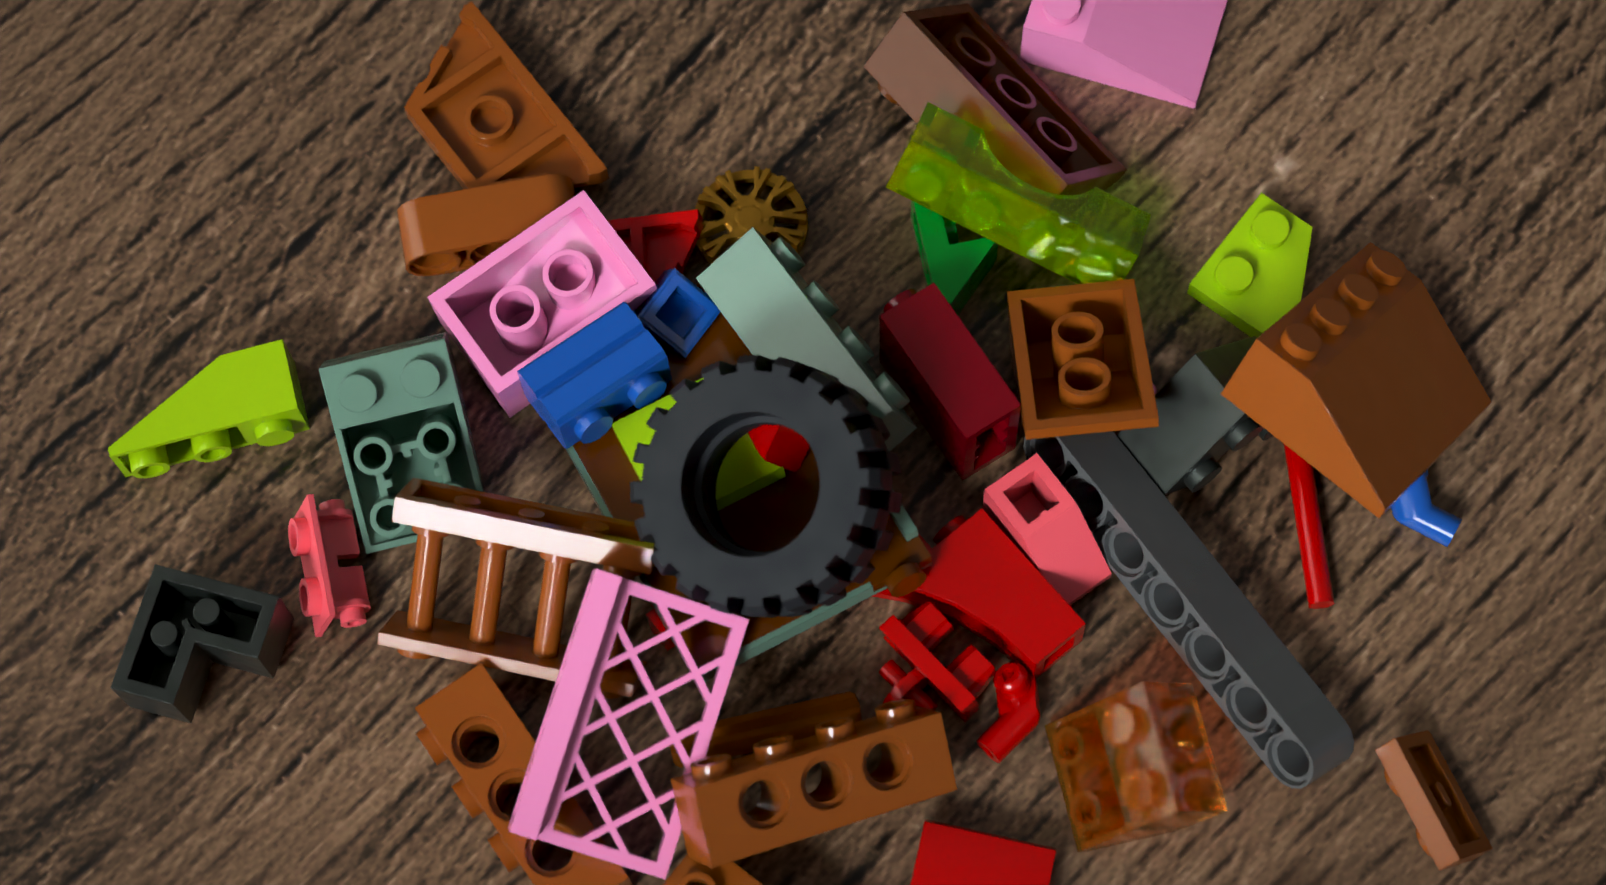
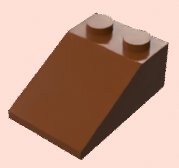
(1080, 359)

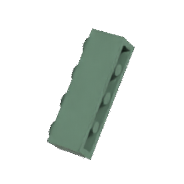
(785, 317)

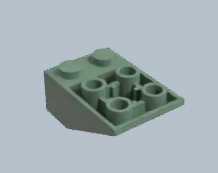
(398, 420)

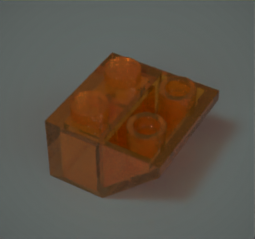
(1135, 765)

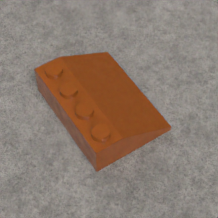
(1362, 380)

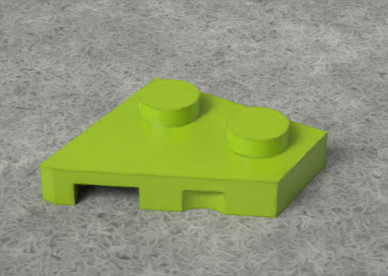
(1256, 268)

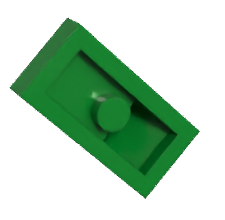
(950, 265)

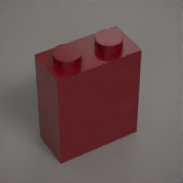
(948, 380)

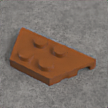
(492, 115)

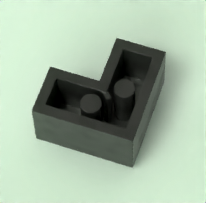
(1194, 422)
(186, 628)

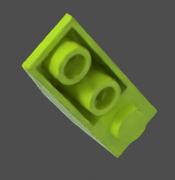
(226, 406)

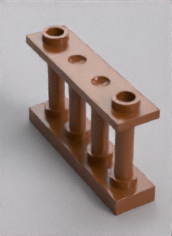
(498, 526)

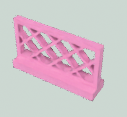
(572, 704)

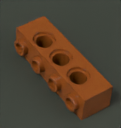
(477, 709)
(911, 770)

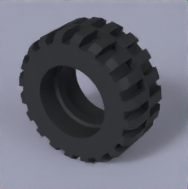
(684, 469)

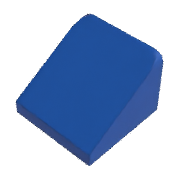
(677, 312)

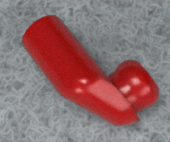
(1017, 709)

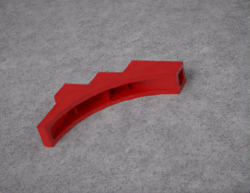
(989, 590)

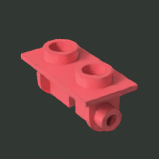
(321, 541)

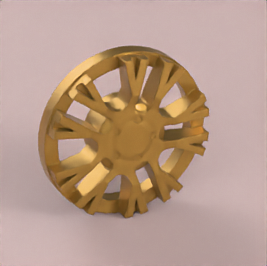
(750, 211)

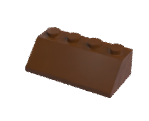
(969, 71)

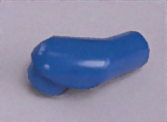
(1418, 513)

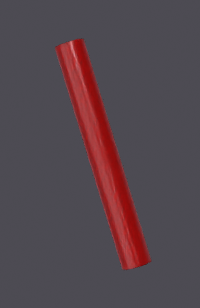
(1309, 531)

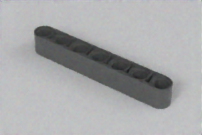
(1199, 608)

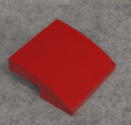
(974, 857)

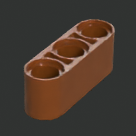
(466, 225)

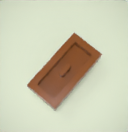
(1433, 800)

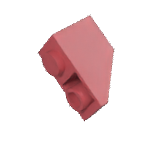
(1047, 528)

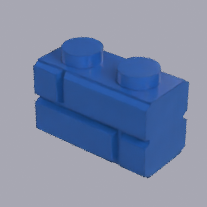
(596, 376)

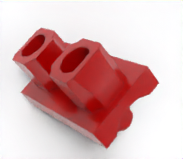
(913, 642)

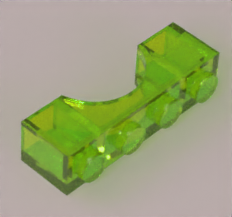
(957, 176)

